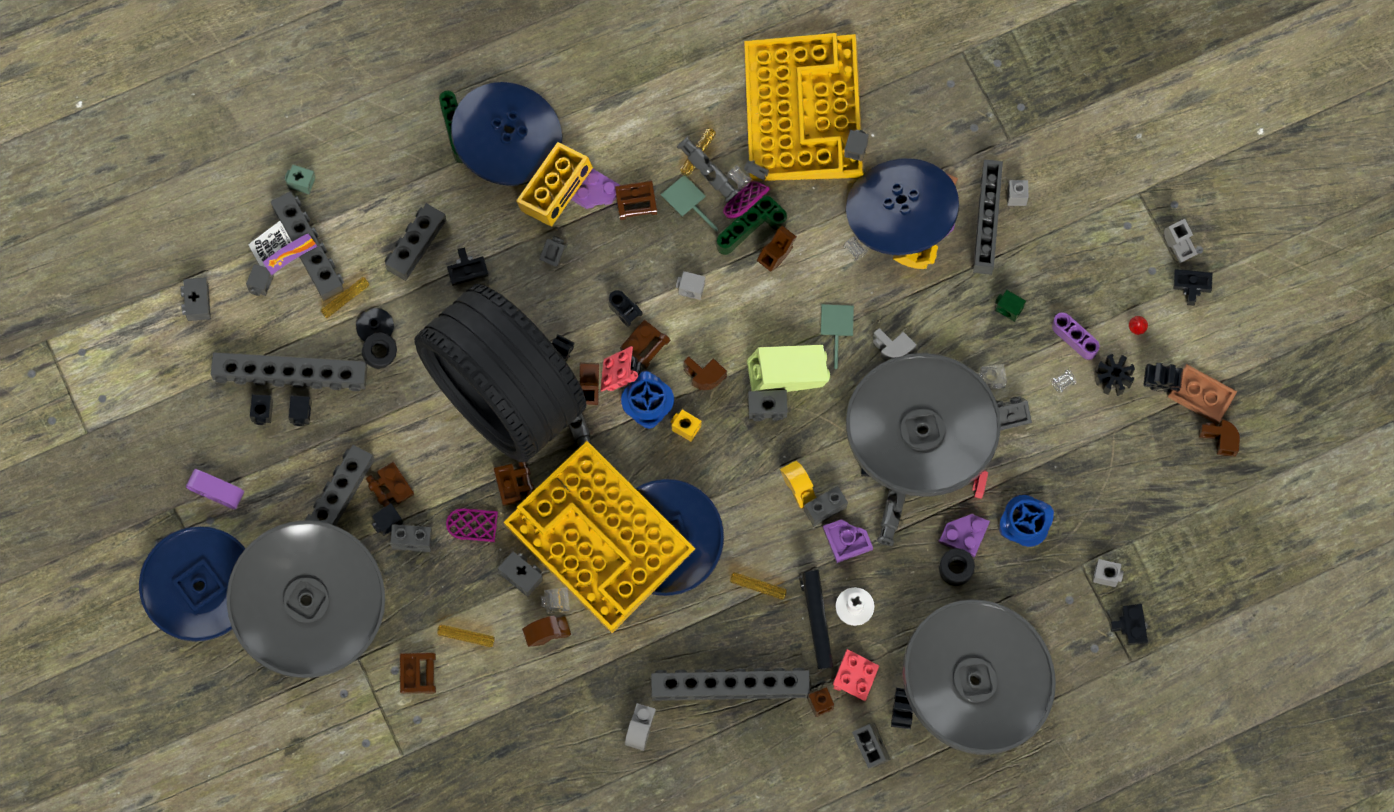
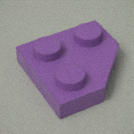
(595, 191)
(965, 533)
(846, 540)

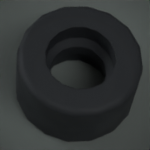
(388, 342)
(960, 555)

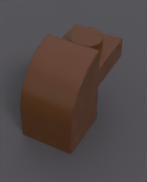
(777, 249)
(704, 378)
(590, 382)
(1225, 433)
(546, 629)

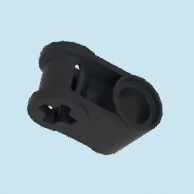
(626, 310)

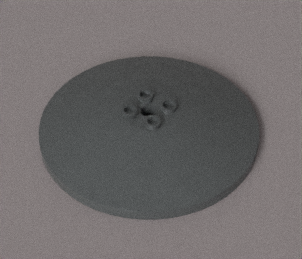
(928, 394)
(297, 562)
(1006, 659)

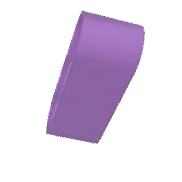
(1071, 327)
(215, 489)

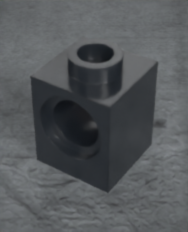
(261, 401)
(300, 410)
(385, 518)

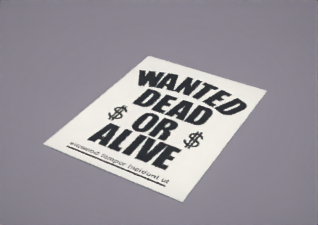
(269, 242)

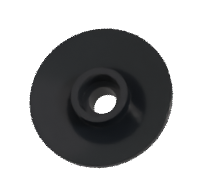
(364, 321)

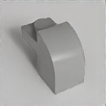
(1178, 239)
(898, 347)
(640, 727)

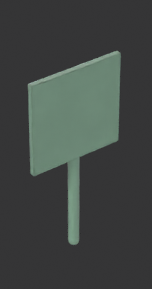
(684, 196)
(837, 321)

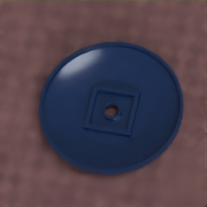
(491, 151)
(904, 227)
(697, 521)
(170, 578)

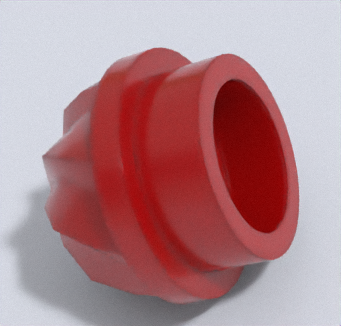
(1138, 325)

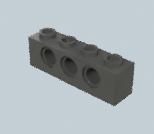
(404, 267)

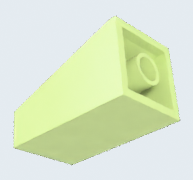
(788, 368)

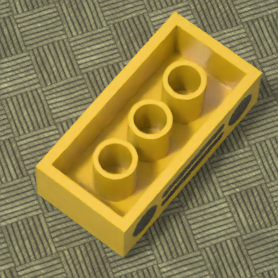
(554, 184)

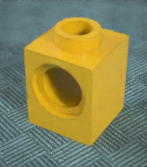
(689, 432)

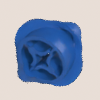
(649, 417)
(1043, 512)

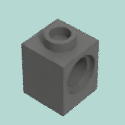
(856, 145)
(259, 280)

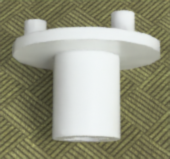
(855, 606)

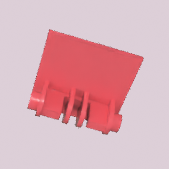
(617, 370)
(855, 675)

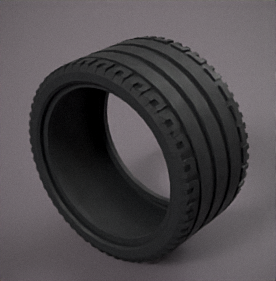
(500, 372)

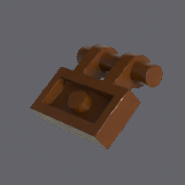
(395, 483)
(508, 484)

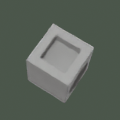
(1017, 193)
(691, 285)
(1101, 578)

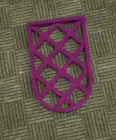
(750, 201)
(466, 537)

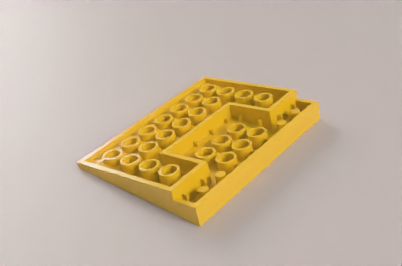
(803, 106)
(598, 536)

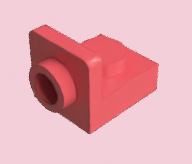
(979, 485)

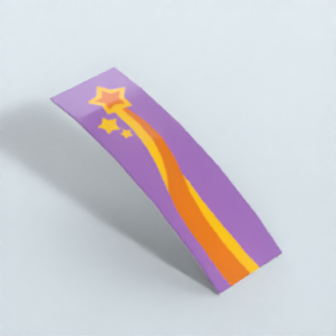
(289, 253)

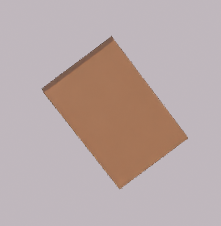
(1203, 395)

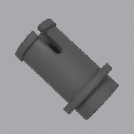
(756, 170)

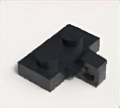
(467, 268)
(1192, 283)
(1131, 624)

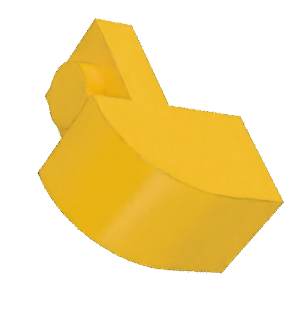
(918, 260)
(799, 482)

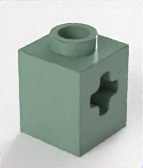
(302, 185)

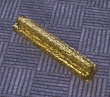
(703, 143)
(344, 297)
(758, 585)
(465, 635)

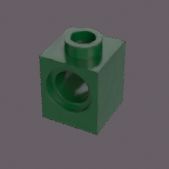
(1010, 305)

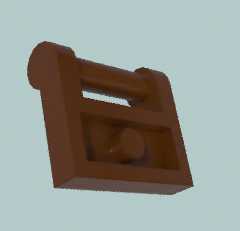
(635, 194)
(641, 338)
(411, 673)

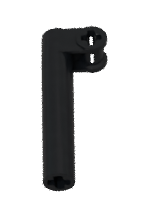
(811, 584)

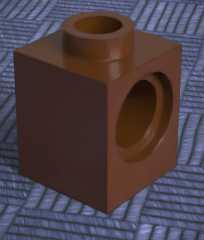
(821, 702)

